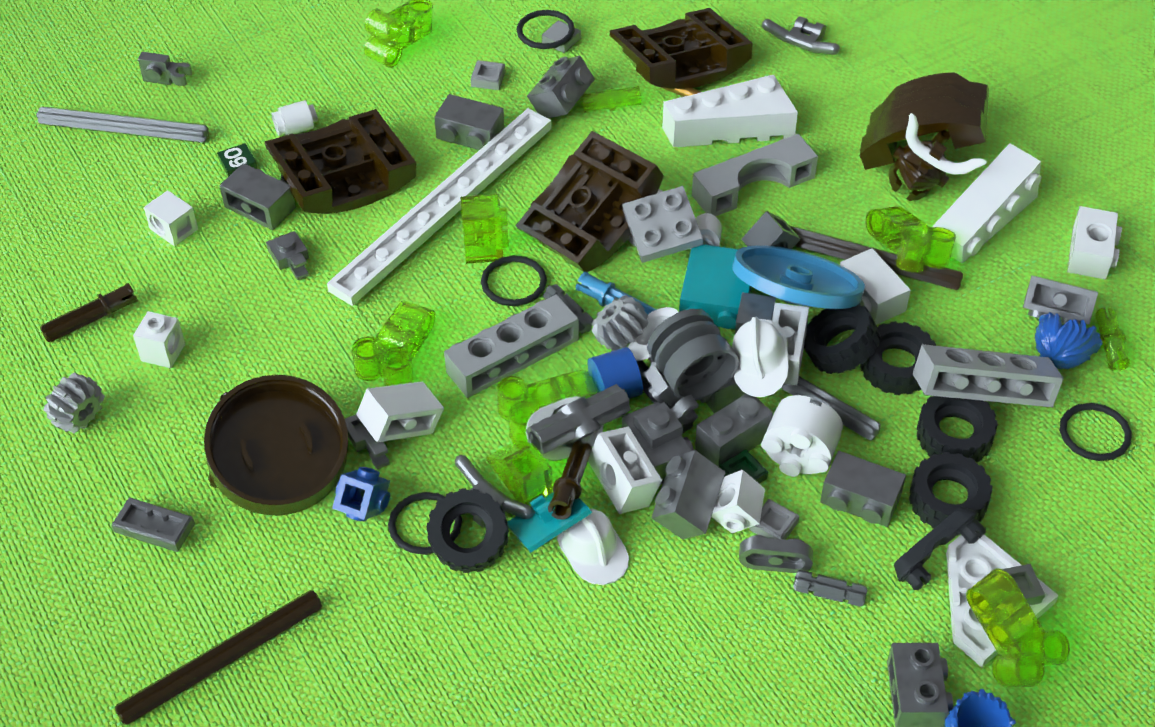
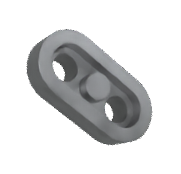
(775, 554)

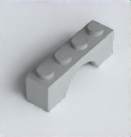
(785, 162)

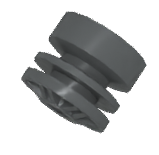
(692, 354)

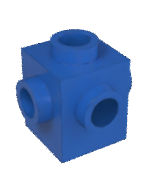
(362, 494)

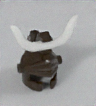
(924, 163)

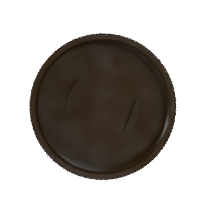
(276, 444)

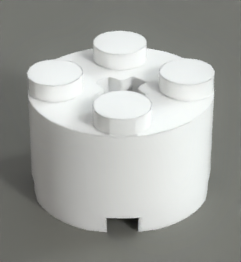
(802, 436)

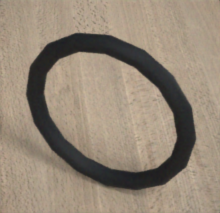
(545, 45)
(510, 302)
(1089, 455)
(395, 512)

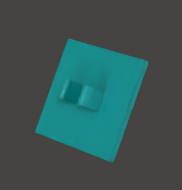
(542, 526)

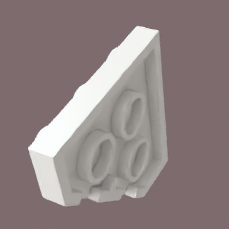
(965, 568)

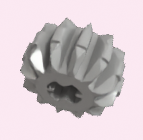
(620, 323)
(73, 402)

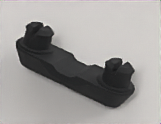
(961, 521)

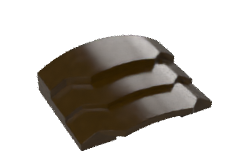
(686, 50)
(938, 103)
(343, 164)
(583, 207)

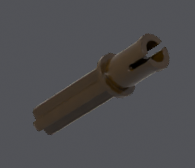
(88, 313)
(568, 487)

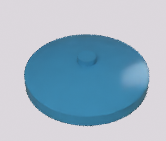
(798, 277)

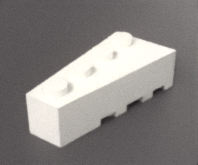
(730, 113)
(992, 201)

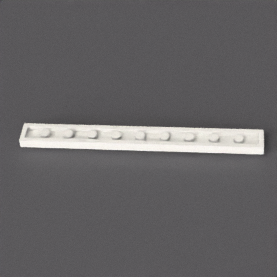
(438, 207)

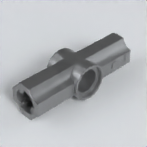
(578, 419)

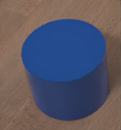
(616, 368)

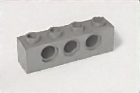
(511, 345)
(987, 376)

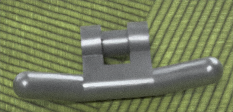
(798, 38)
(478, 482)

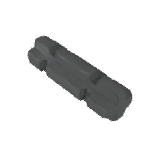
(585, 319)
(830, 588)

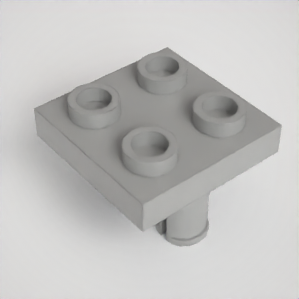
(662, 224)

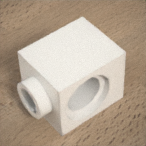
(171, 218)
(159, 339)
(739, 502)

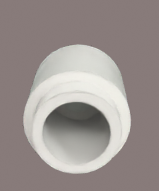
(294, 118)
(710, 229)

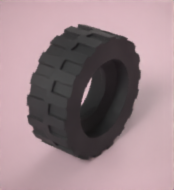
(851, 351)
(892, 378)
(973, 411)
(953, 468)
(461, 503)

